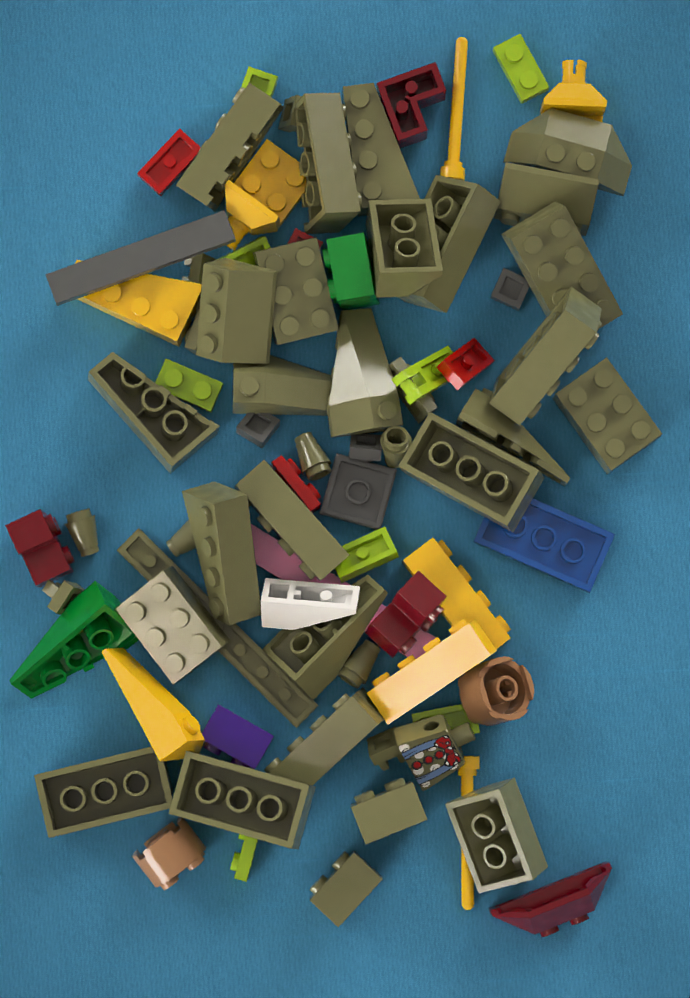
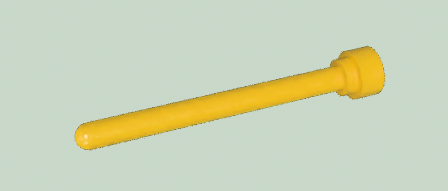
(453, 167)
(467, 772)

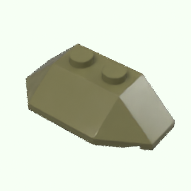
(572, 146)

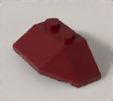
(556, 903)

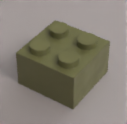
(345, 887)

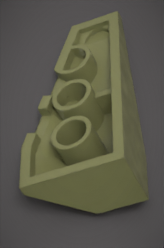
(500, 431)
(318, 652)

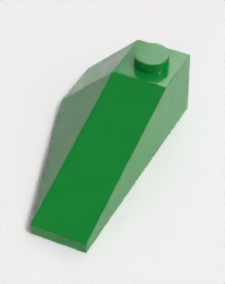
(74, 641)

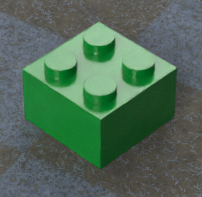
(351, 270)

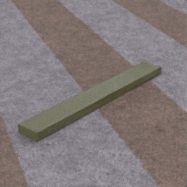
(241, 650)

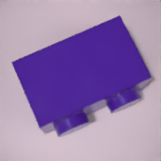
(236, 737)

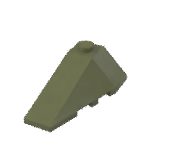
(280, 388)
(361, 388)

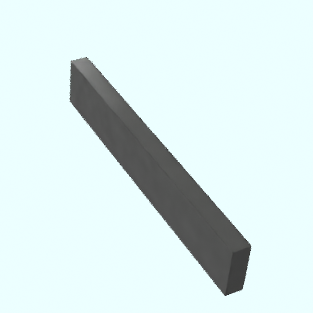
(140, 258)

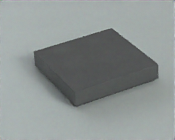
(358, 492)

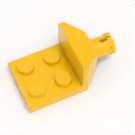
(574, 94)
(263, 193)

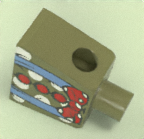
(433, 748)

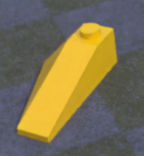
(161, 716)

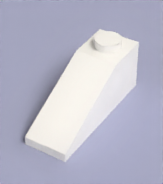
(303, 603)

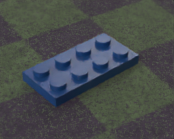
(551, 544)

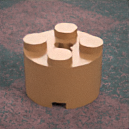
(496, 691)
(170, 853)

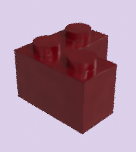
(405, 96)
(38, 543)
(412, 609)

